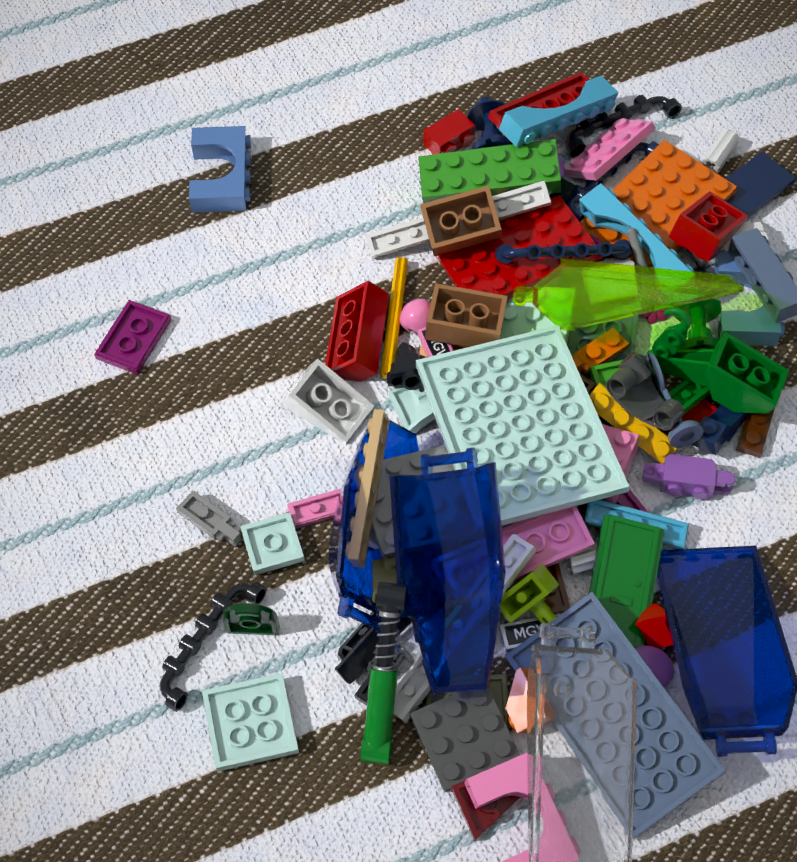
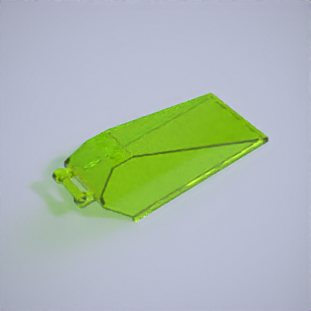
(599, 292)

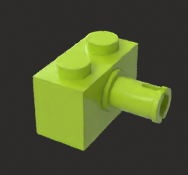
(530, 596)

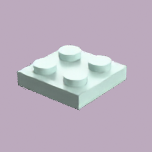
(272, 543)

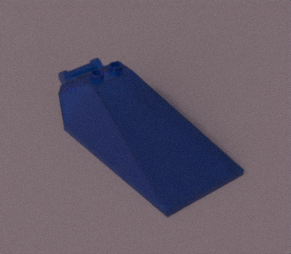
(728, 645)

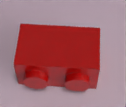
(449, 133)

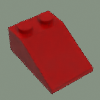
(707, 226)

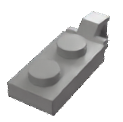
(209, 518)

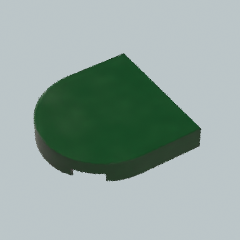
(250, 619)

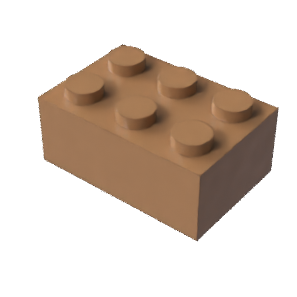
(461, 220)
(464, 316)

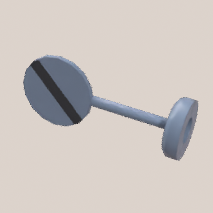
(684, 432)

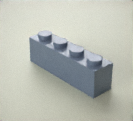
(765, 274)

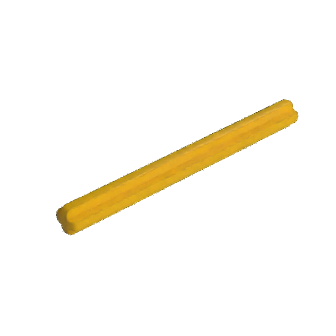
(394, 312)

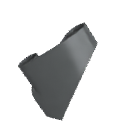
(637, 394)

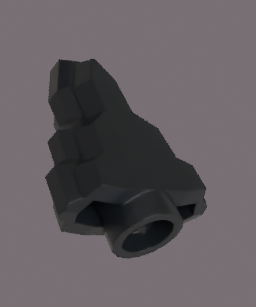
(403, 369)

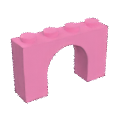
(498, 782)

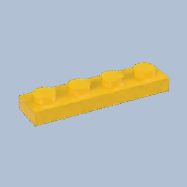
(651, 439)

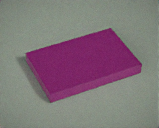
(133, 337)

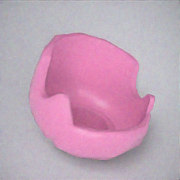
(415, 314)

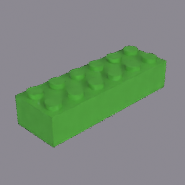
(499, 167)

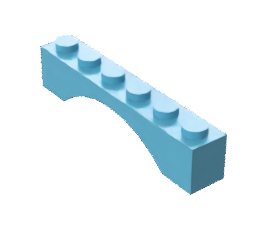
(527, 123)
(606, 211)

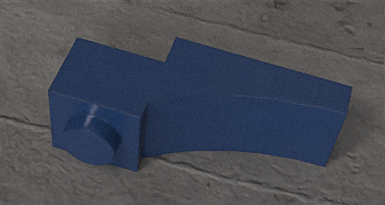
(719, 428)

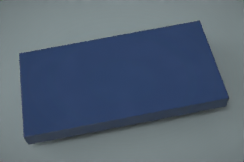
(758, 183)

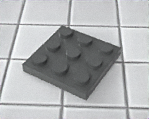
(463, 736)

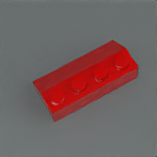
(357, 332)

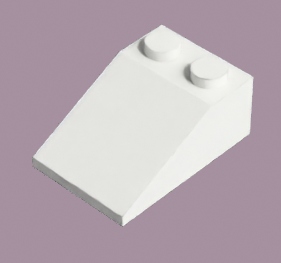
(327, 402)

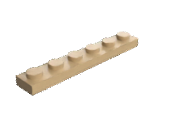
(366, 498)

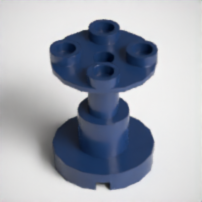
(491, 134)

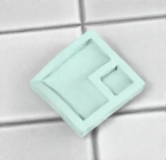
(412, 407)

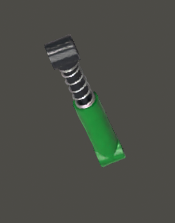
(383, 677)

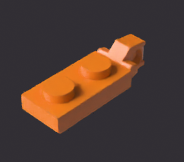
(600, 350)

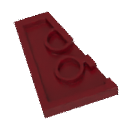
(482, 818)

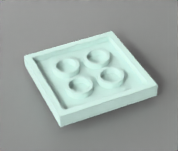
(249, 722)

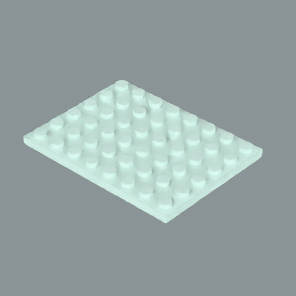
(528, 414)

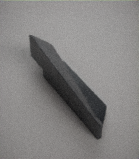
(359, 649)

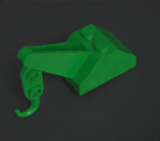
(732, 370)

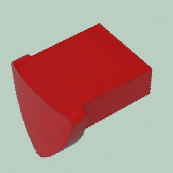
(654, 626)

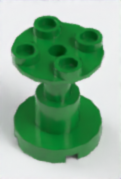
(701, 312)

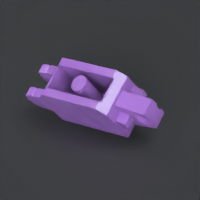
(688, 477)

